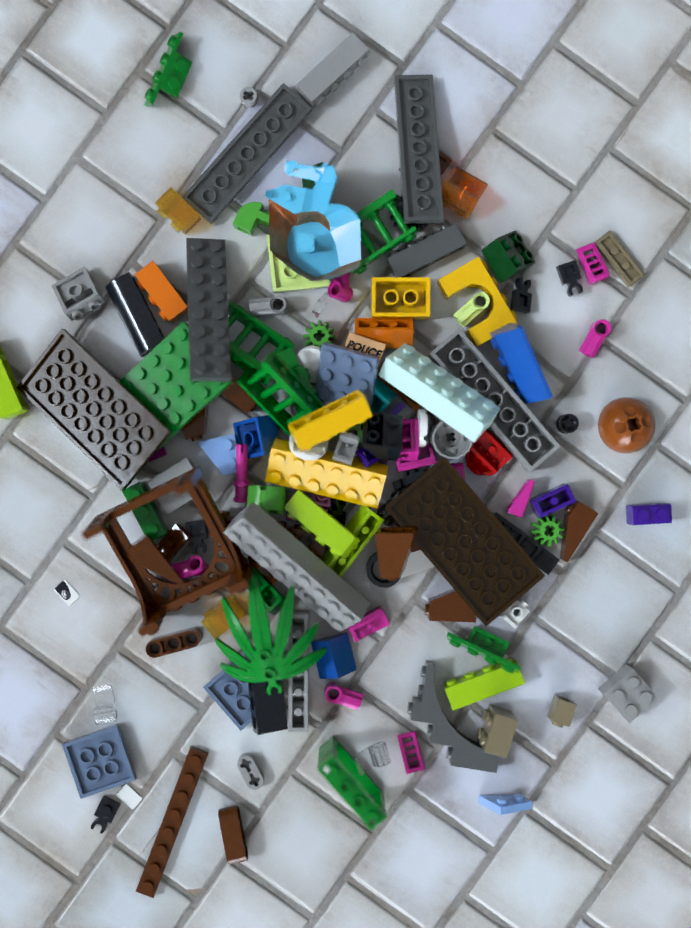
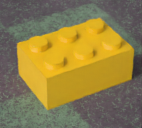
(400, 297)

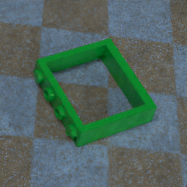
(350, 784)

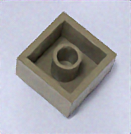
(497, 731)

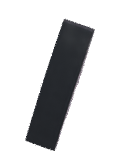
(540, 556)

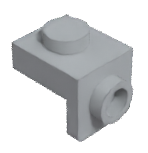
(346, 448)

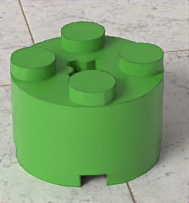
(269, 498)

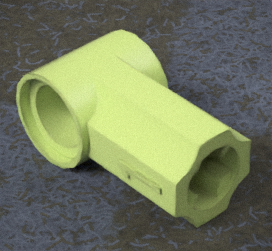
(471, 310)

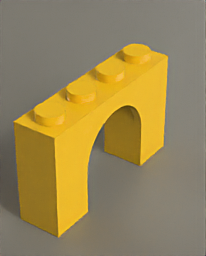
(475, 275)

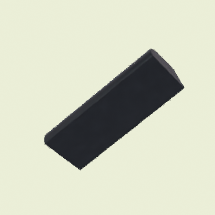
(135, 313)
(267, 710)

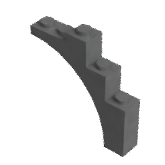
(463, 750)

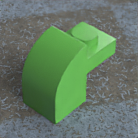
(250, 216)

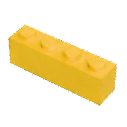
(330, 420)

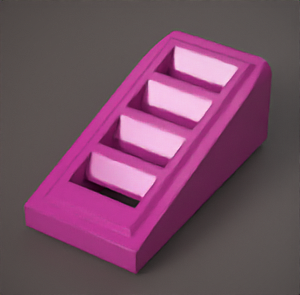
(586, 265)
(519, 503)
(415, 768)

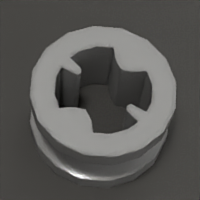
(250, 91)

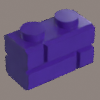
(552, 500)
(648, 514)

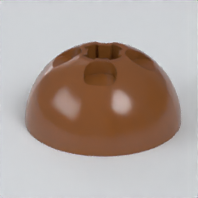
(617, 425)

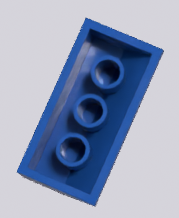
(520, 363)

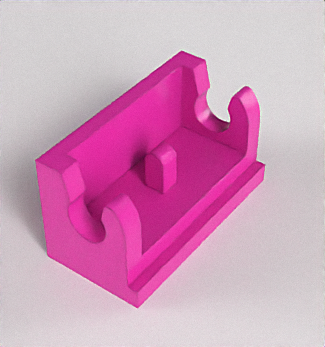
(410, 440)
(425, 458)
(370, 623)

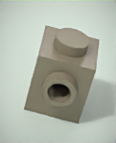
(561, 711)

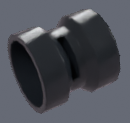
(570, 422)

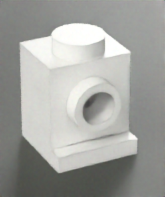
(513, 619)

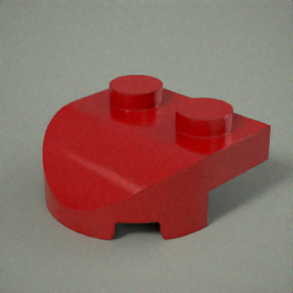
(487, 455)

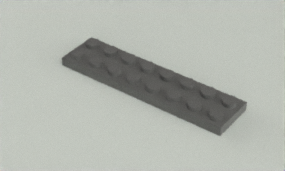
(418, 149)
(247, 153)
(207, 310)

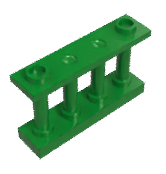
(372, 212)
(267, 334)
(285, 379)

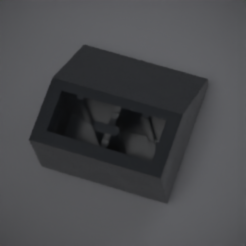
(383, 436)

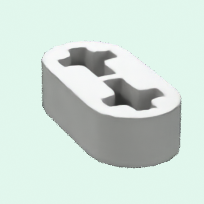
(254, 768)

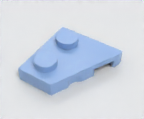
(506, 803)

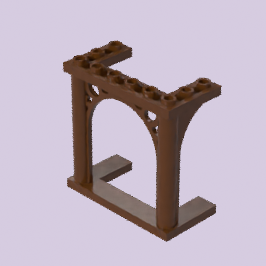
(152, 604)

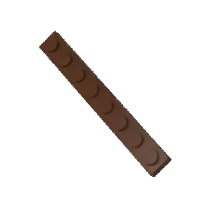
(172, 822)

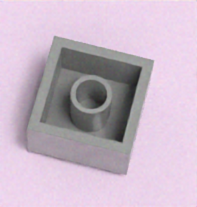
(628, 693)

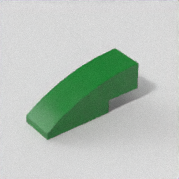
(272, 597)

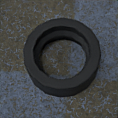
(369, 570)

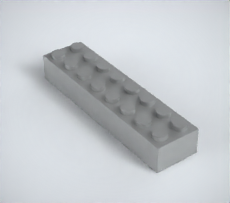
(514, 422)
(297, 567)

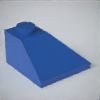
(257, 433)

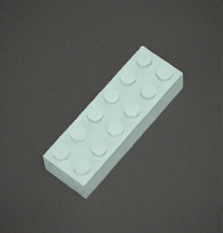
(439, 391)

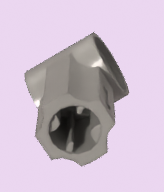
(265, 306)

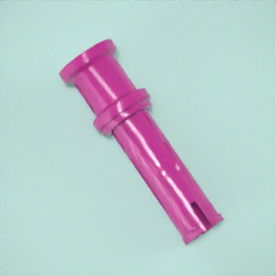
(241, 482)

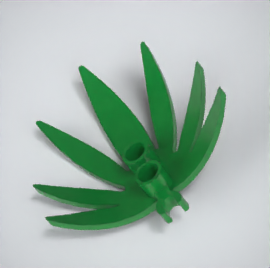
(267, 660)

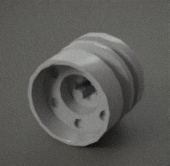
(451, 448)

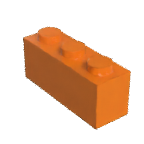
(161, 292)
(390, 331)

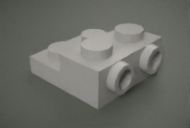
(78, 294)

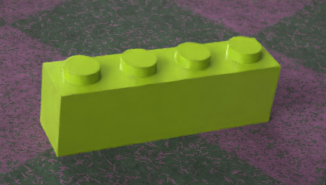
(11, 398)
(322, 524)
(363, 525)
(481, 684)

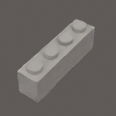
(333, 70)

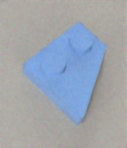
(221, 452)

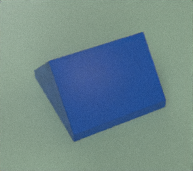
(338, 658)

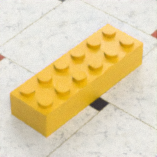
(326, 476)

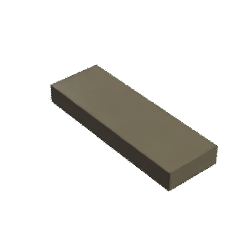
(619, 259)

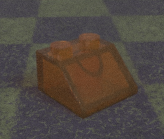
(462, 191)

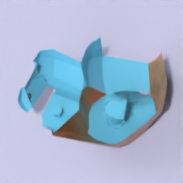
(308, 231)

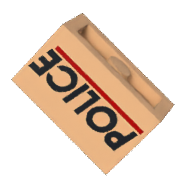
(364, 345)

